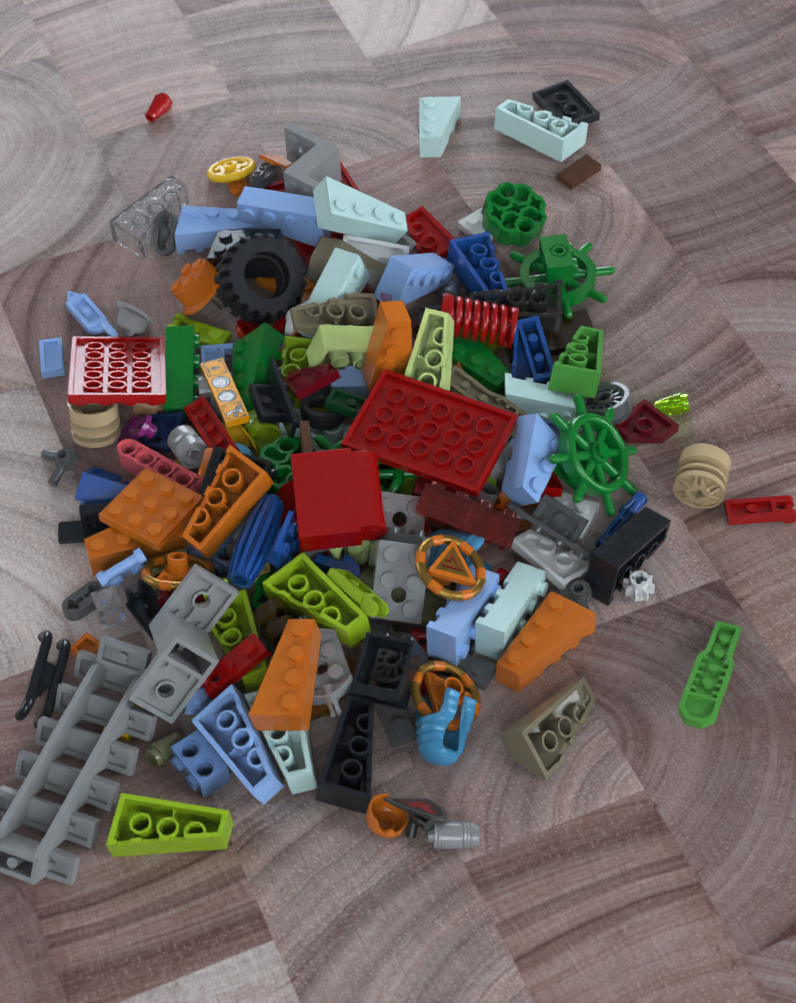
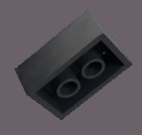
(227, 238)

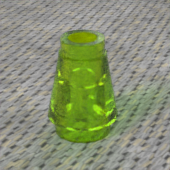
(674, 404)

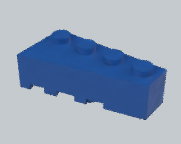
(476, 263)

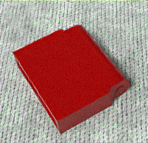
(337, 498)

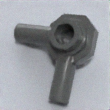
(65, 460)
(578, 592)

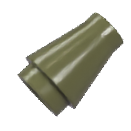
(159, 752)

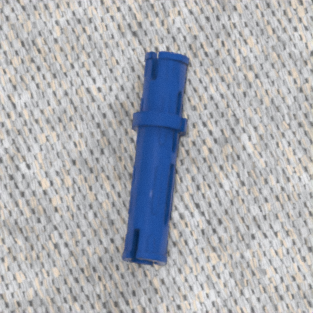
(625, 512)

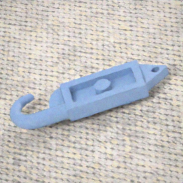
(88, 314)

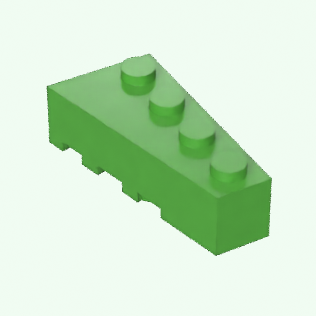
(580, 364)

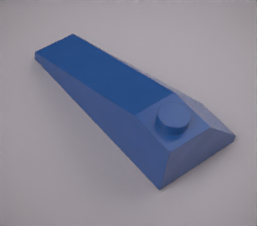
(99, 486)

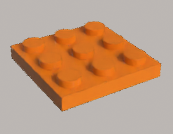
(151, 509)

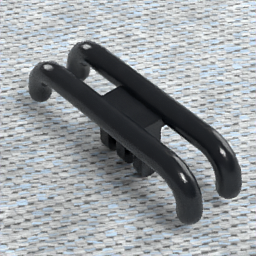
(45, 676)

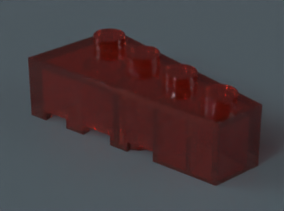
(468, 516)

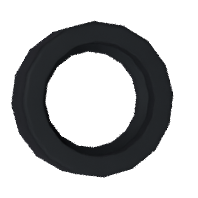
(317, 419)

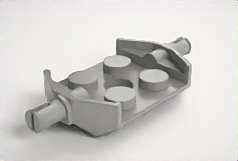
(338, 678)

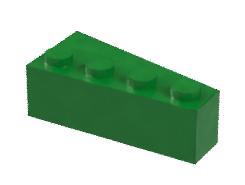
(252, 358)
(480, 363)
(181, 367)

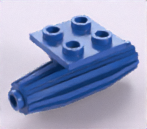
(263, 541)

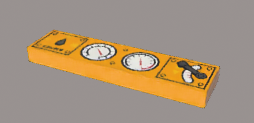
(224, 392)

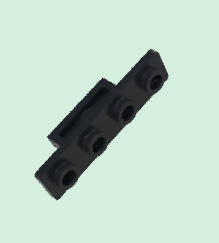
(273, 402)
(77, 531)

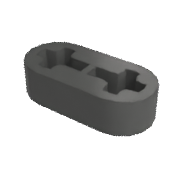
(81, 599)

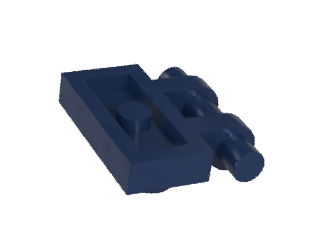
(166, 423)

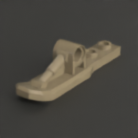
(467, 386)

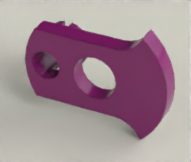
(137, 427)

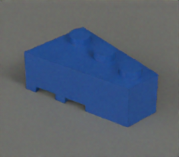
(531, 352)

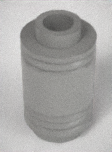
(454, 835)

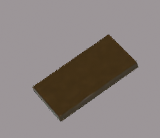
(558, 341)

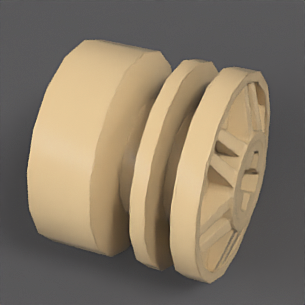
(94, 424)
(702, 476)

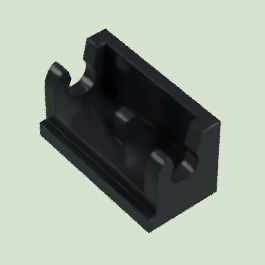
(143, 605)

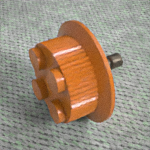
(196, 287)

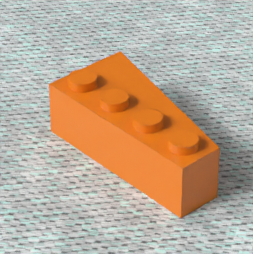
(226, 502)
(545, 637)
(289, 683)

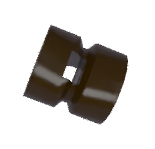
(272, 618)

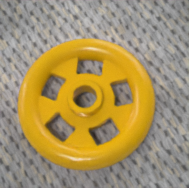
(231, 169)

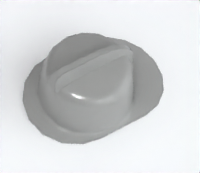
(131, 319)

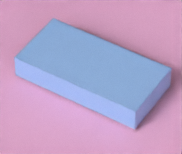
(51, 357)

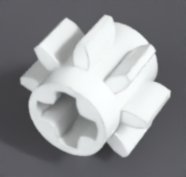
(638, 585)

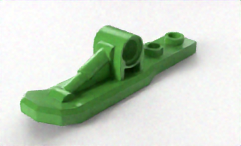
(710, 677)

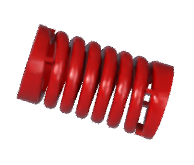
(481, 316)

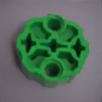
(513, 214)
(280, 455)

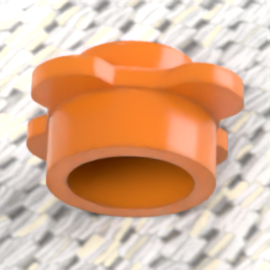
(237, 187)

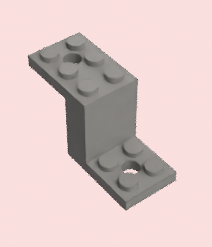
(311, 161)
(396, 562)
(183, 644)

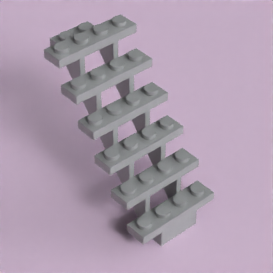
(116, 668)

